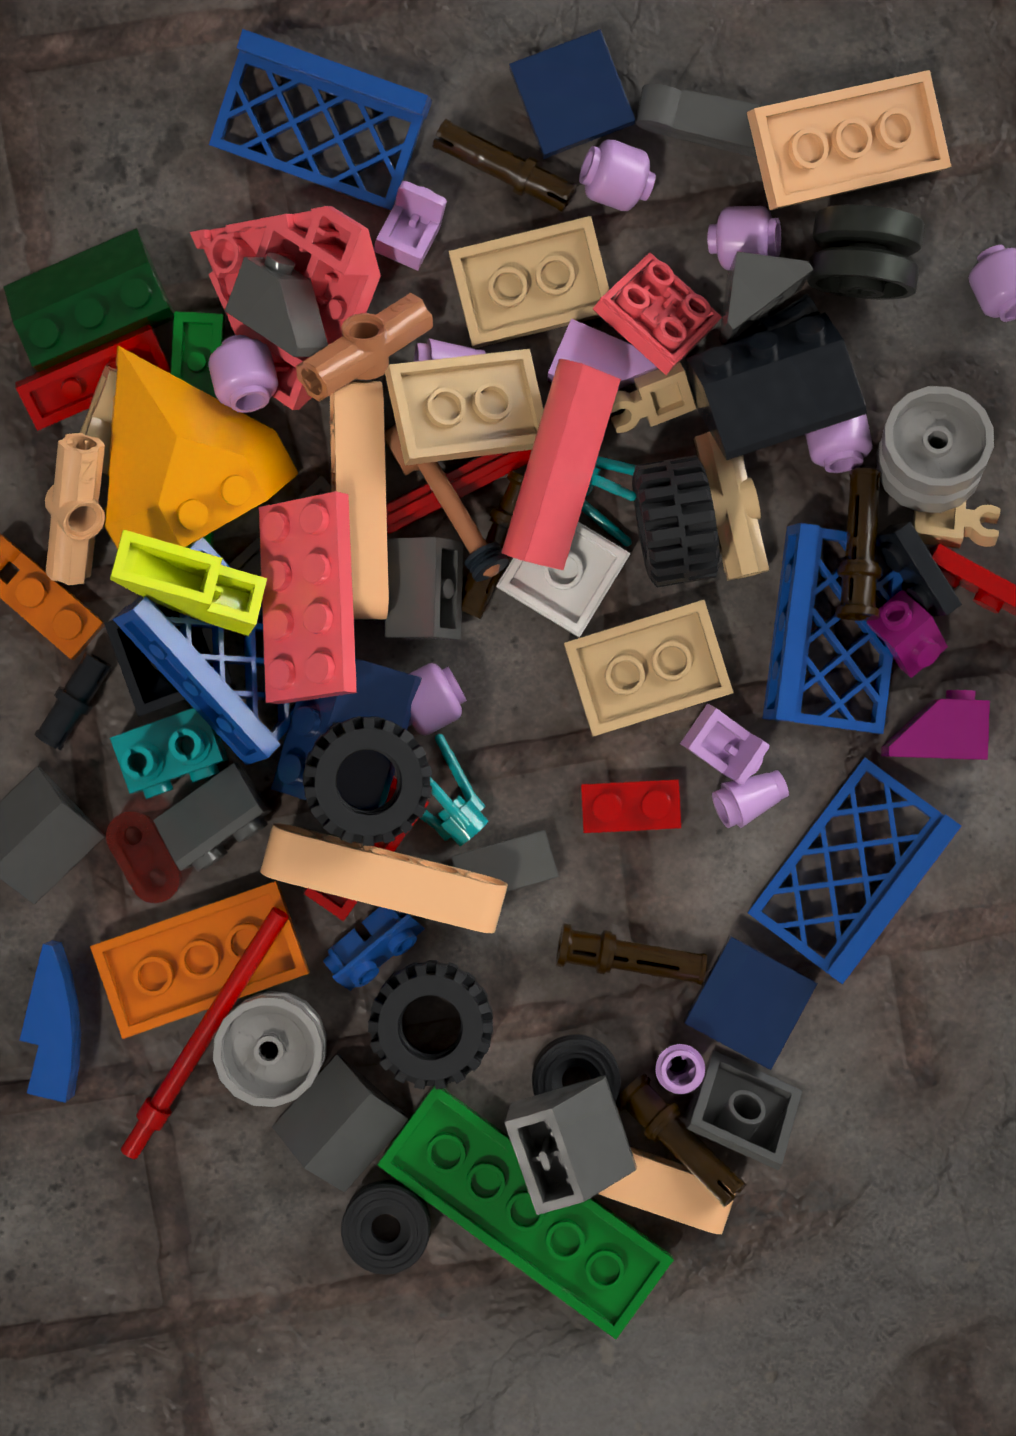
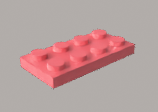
(307, 598)

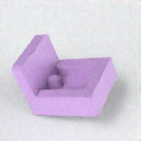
(411, 225)
(725, 745)

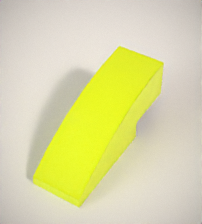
(188, 582)

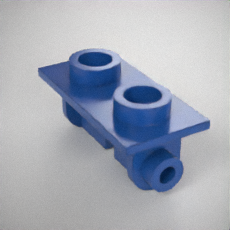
(358, 961)

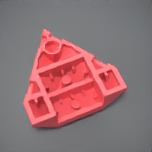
(324, 247)

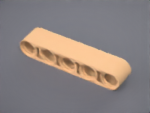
(359, 470)
(383, 878)

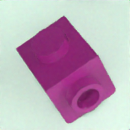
(908, 633)

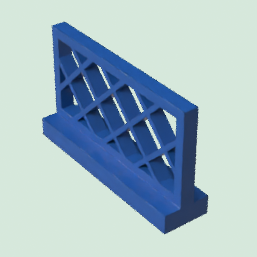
(332, 79)
(793, 635)
(199, 682)
(887, 898)

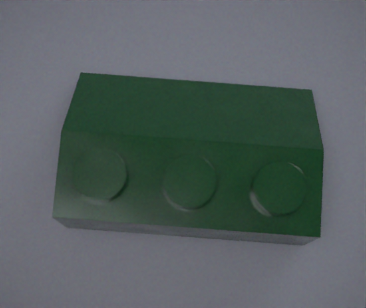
(87, 300)

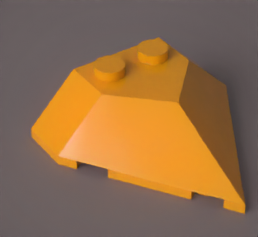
(183, 458)

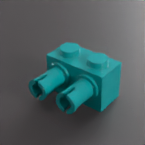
(168, 751)

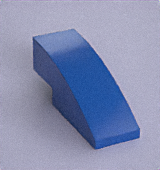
(54, 1026)

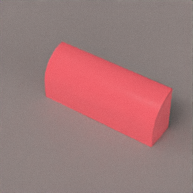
(561, 464)

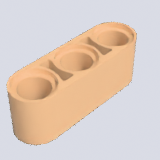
(670, 1192)

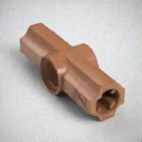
(364, 347)

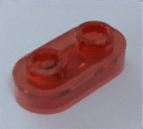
(140, 859)

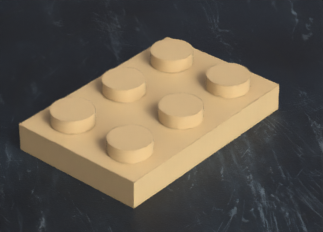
(529, 281)
(465, 406)
(648, 668)

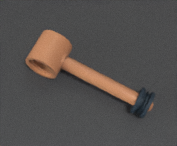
(485, 558)

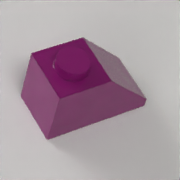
(945, 730)

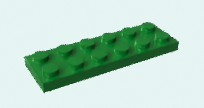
(476, 1181)

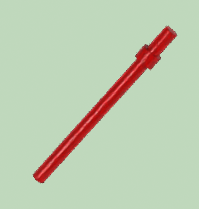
(156, 1109)

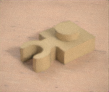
(656, 398)
(952, 525)

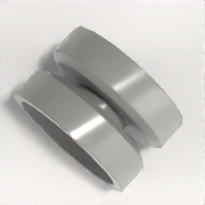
(934, 449)
(252, 1072)

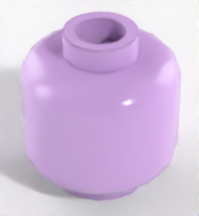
(617, 175)
(744, 230)
(995, 282)
(243, 373)
(841, 445)
(436, 699)

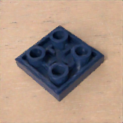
(572, 94)
(750, 1002)

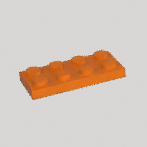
(186, 959)

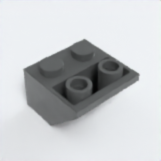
(211, 817)
(569, 1143)

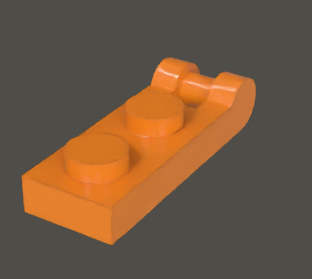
(46, 603)

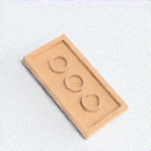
(848, 139)

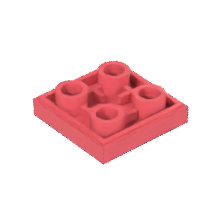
(657, 313)

